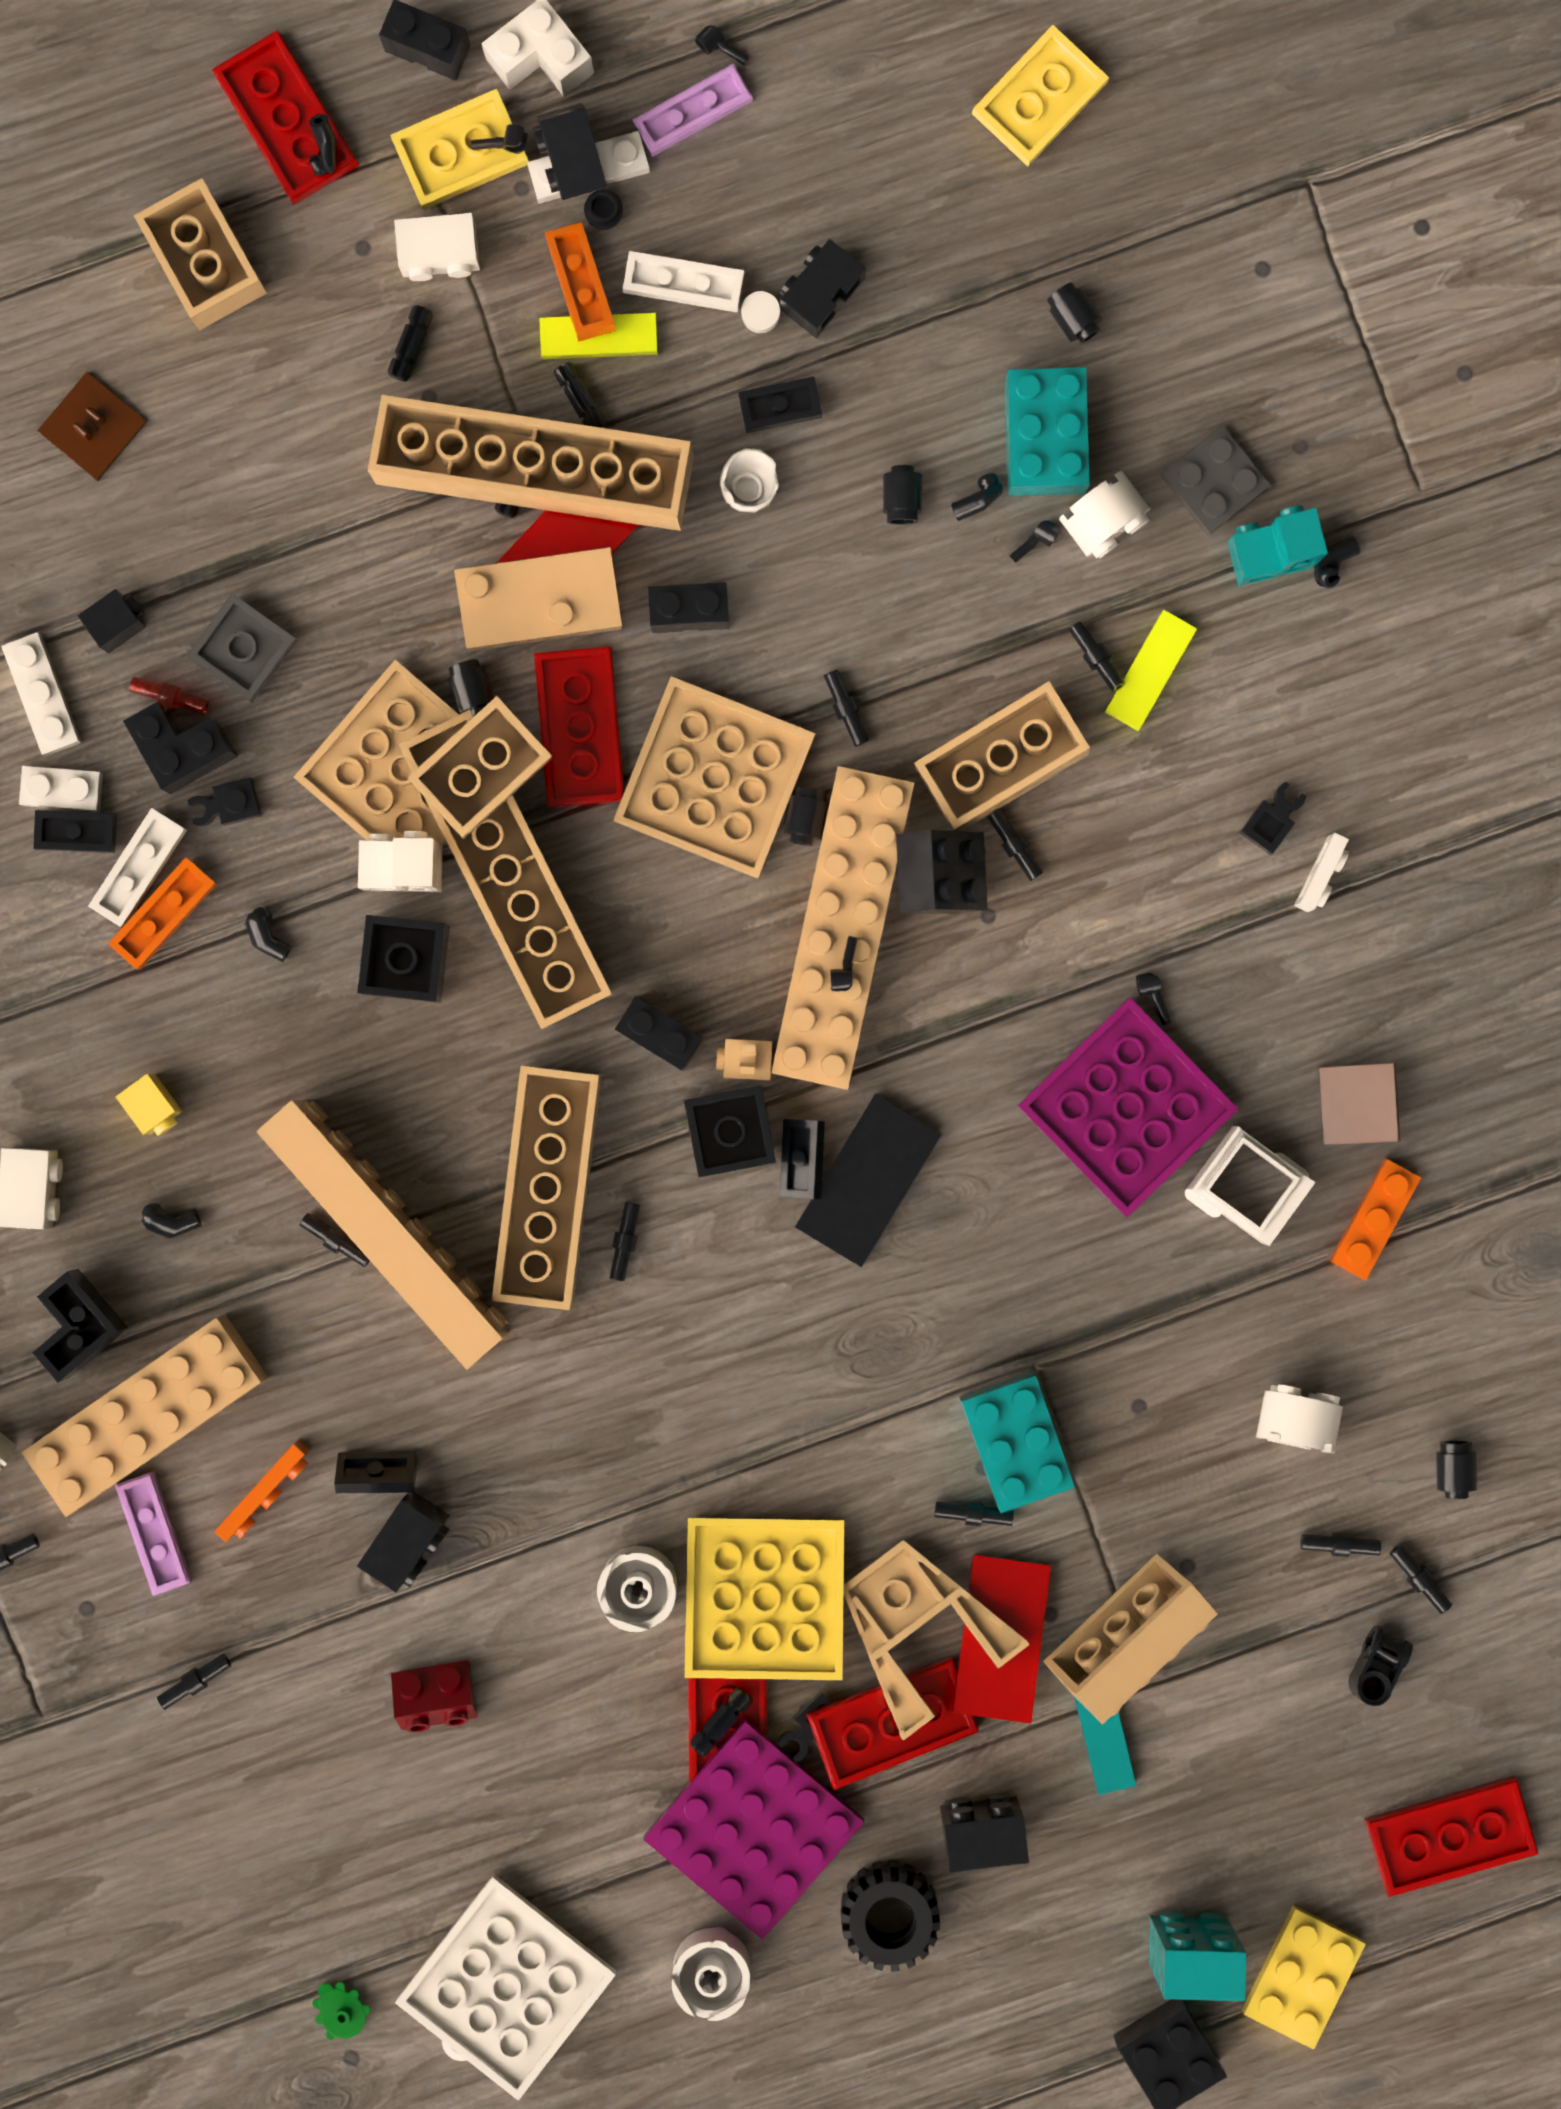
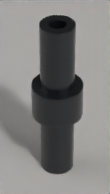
(1097, 656)
(846, 708)
(1015, 844)
(334, 1239)
(624, 1241)
(973, 1513)
(1340, 1544)
(17, 1549)
(1420, 1579)
(194, 1681)

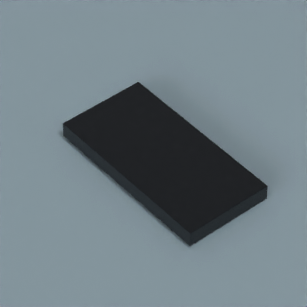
(868, 1180)

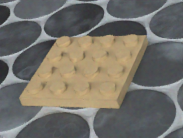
(361, 766)
(714, 777)

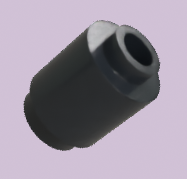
(1074, 313)
(902, 495)
(470, 686)
(806, 816)
(1456, 1469)

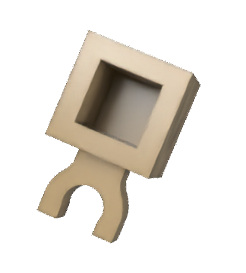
(745, 1059)

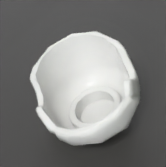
(749, 480)

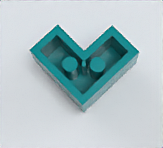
(1283, 548)

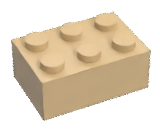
(200, 254)
(479, 767)

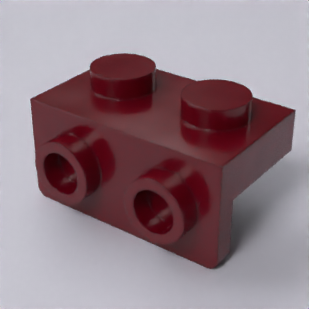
(433, 1696)

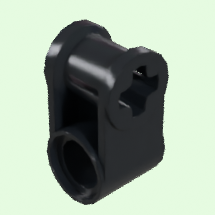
(1379, 1663)

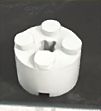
(1106, 515)
(1300, 1420)
(616, 1597)
(702, 1994)

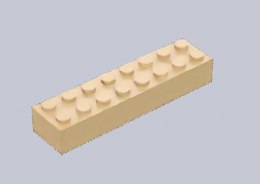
(531, 462)
(519, 899)
(845, 900)
(383, 1231)

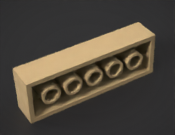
(546, 1188)
(145, 1415)

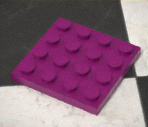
(1127, 1107)
(753, 1828)

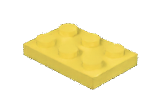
(1040, 95)
(440, 152)
(1303, 1977)

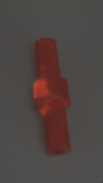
(169, 695)

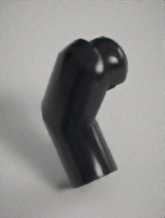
(326, 143)
(980, 500)
(1328, 568)
(261, 936)
(161, 1223)

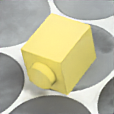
(150, 1105)

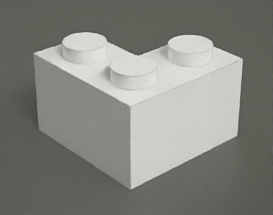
(534, 41)
(400, 863)

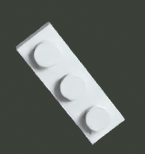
(619, 157)
(683, 281)
(41, 694)
(137, 868)

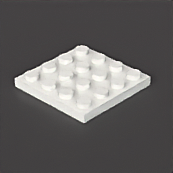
(506, 1987)

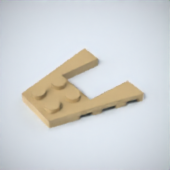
(897, 1599)

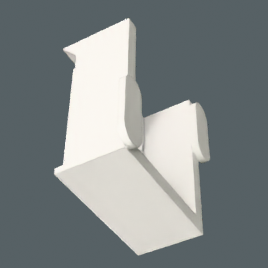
(1199, 1190)

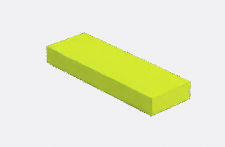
(633, 337)
(1151, 670)

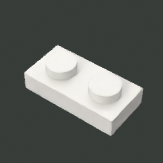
(61, 788)
(1330, 859)

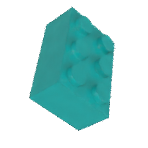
(1046, 432)
(1016, 1442)
(1197, 1957)

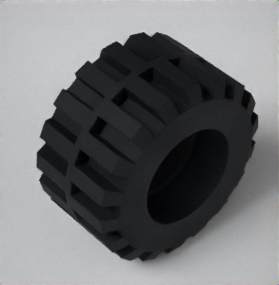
(890, 1947)

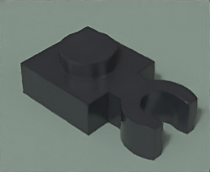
(232, 803)
(1270, 822)
(803, 1733)

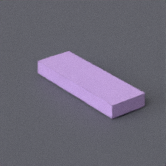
(692, 110)
(153, 1533)

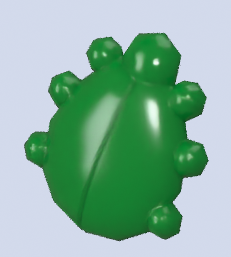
(340, 2011)

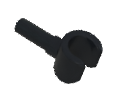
(711, 38)
(513, 140)
(1045, 532)
(842, 978)
(1150, 985)

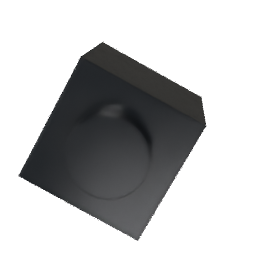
(113, 620)

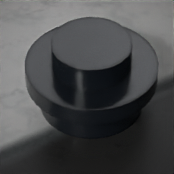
(603, 209)

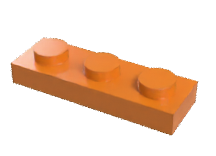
(580, 281)
(162, 913)
(1375, 1219)
(264, 1493)

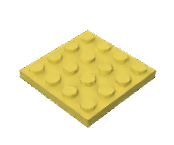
(764, 1599)

